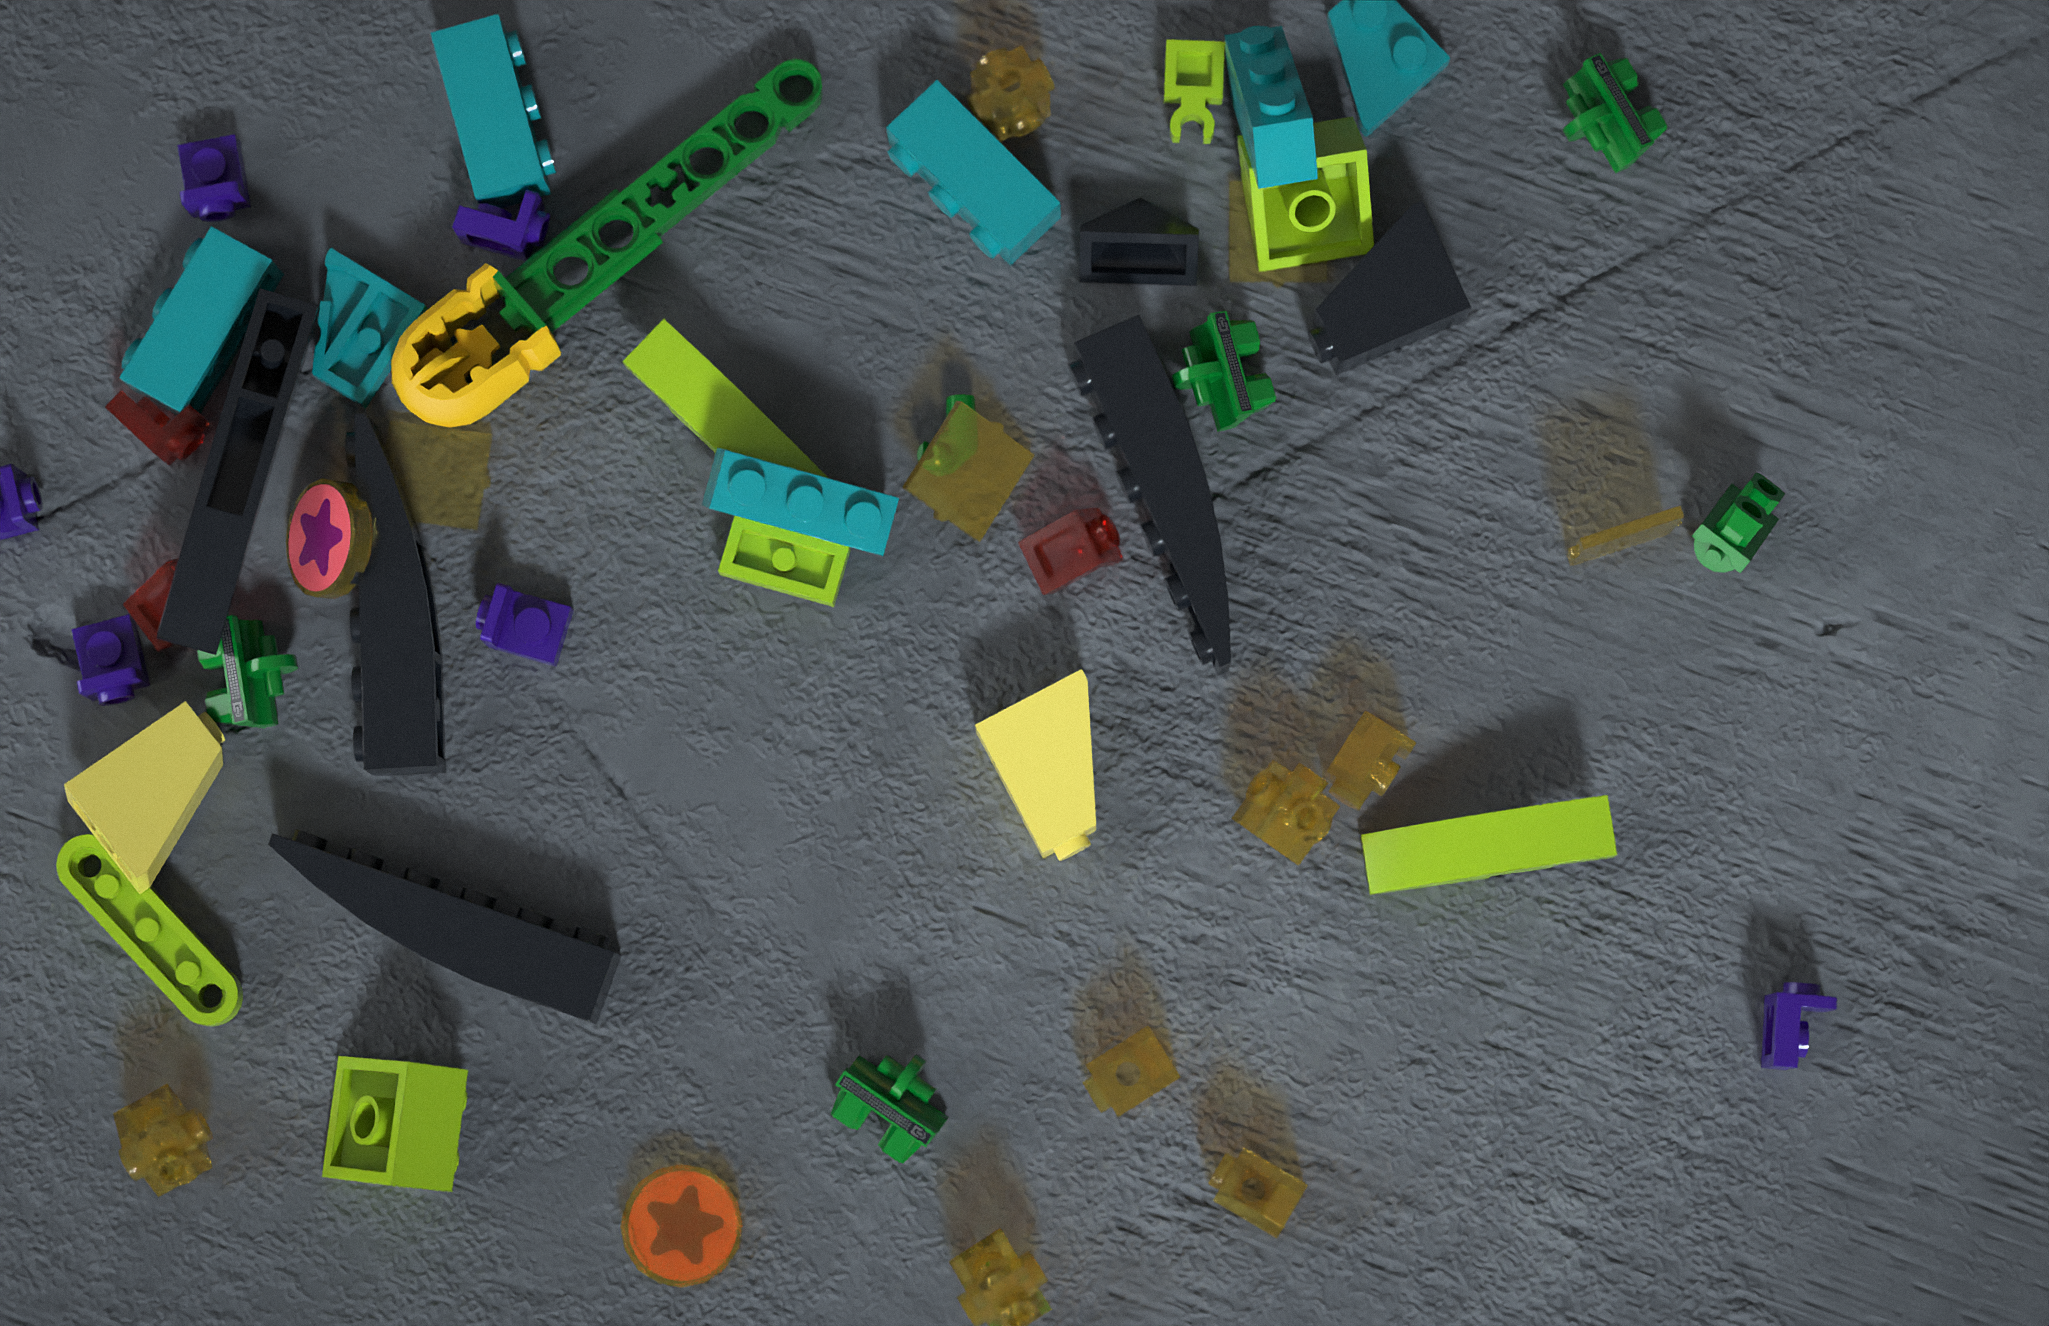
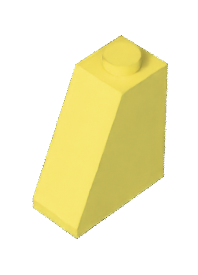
(1047, 763)
(149, 791)

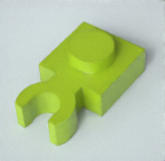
(1194, 79)

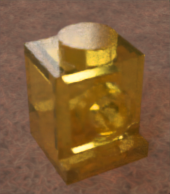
(1366, 761)
(1154, 1068)
(1280, 1191)

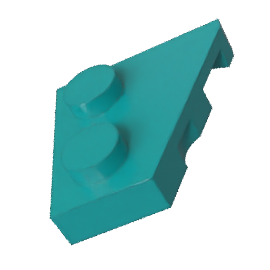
(1382, 57)
(359, 328)

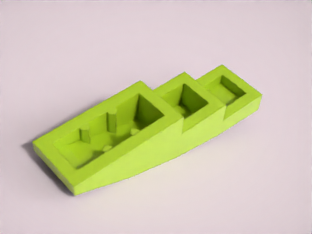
(709, 400)
(1488, 845)

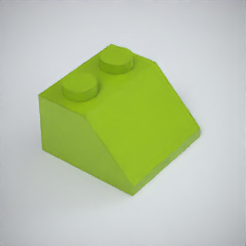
(1318, 216)
(395, 1123)

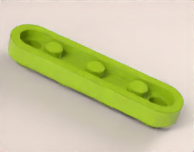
(150, 934)

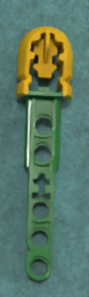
(432, 372)

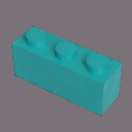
(1270, 106)
(493, 111)
(971, 174)
(199, 323)
(800, 501)

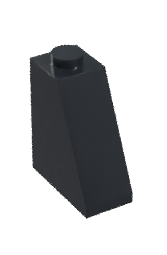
(1390, 297)

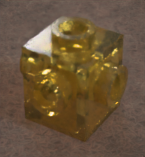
(1013, 111)
(1287, 809)
(163, 1140)
(1000, 1283)

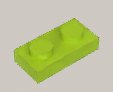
(784, 561)

